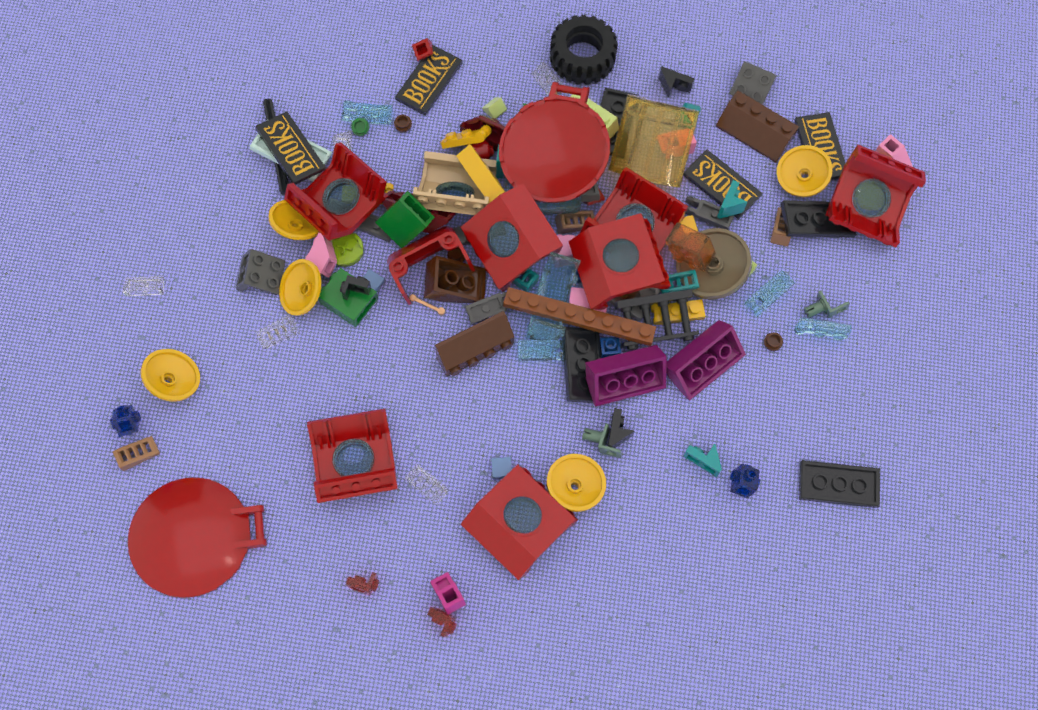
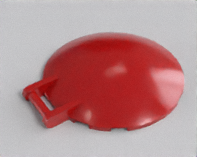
(555, 146)
(192, 537)

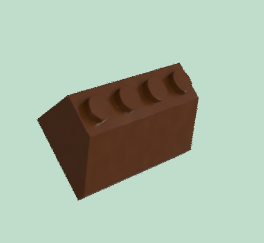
(757, 126)
(474, 344)

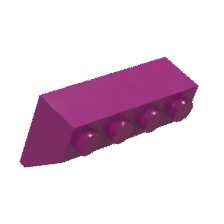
(705, 359)
(626, 375)

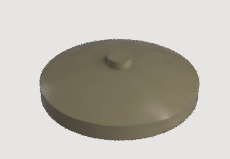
(726, 270)

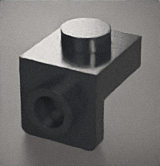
(355, 284)

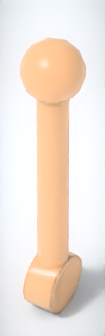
(441, 311)

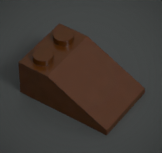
(453, 281)

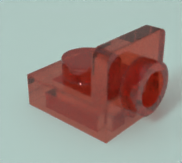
(359, 583)
(440, 617)

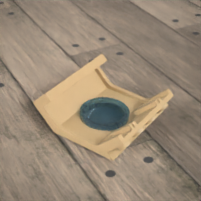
(448, 185)

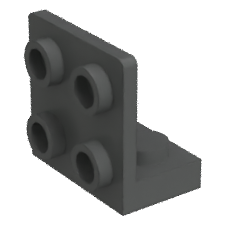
(753, 82)
(260, 272)

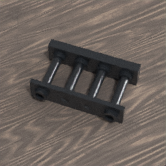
(663, 300)

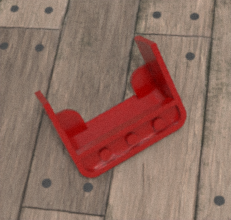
(422, 248)

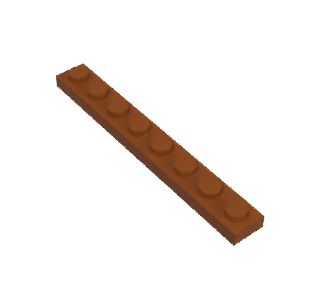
(579, 316)

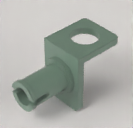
(823, 305)
(601, 439)

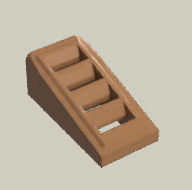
(564, 225)
(779, 236)
(131, 462)

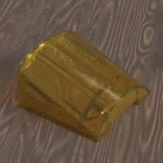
(654, 140)

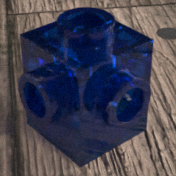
(125, 420)
(744, 480)

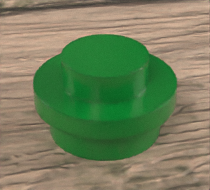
(360, 127)

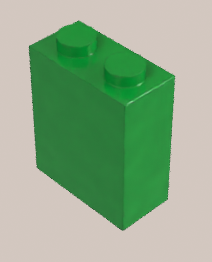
(404, 219)
(350, 310)

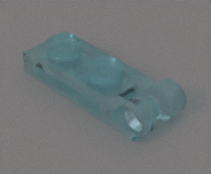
(371, 112)
(769, 292)
(823, 328)
(539, 350)

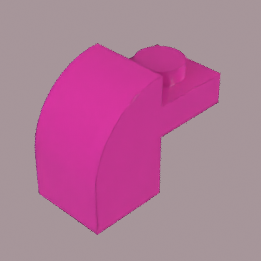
(448, 593)

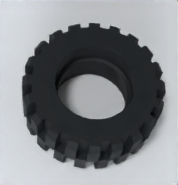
(589, 31)

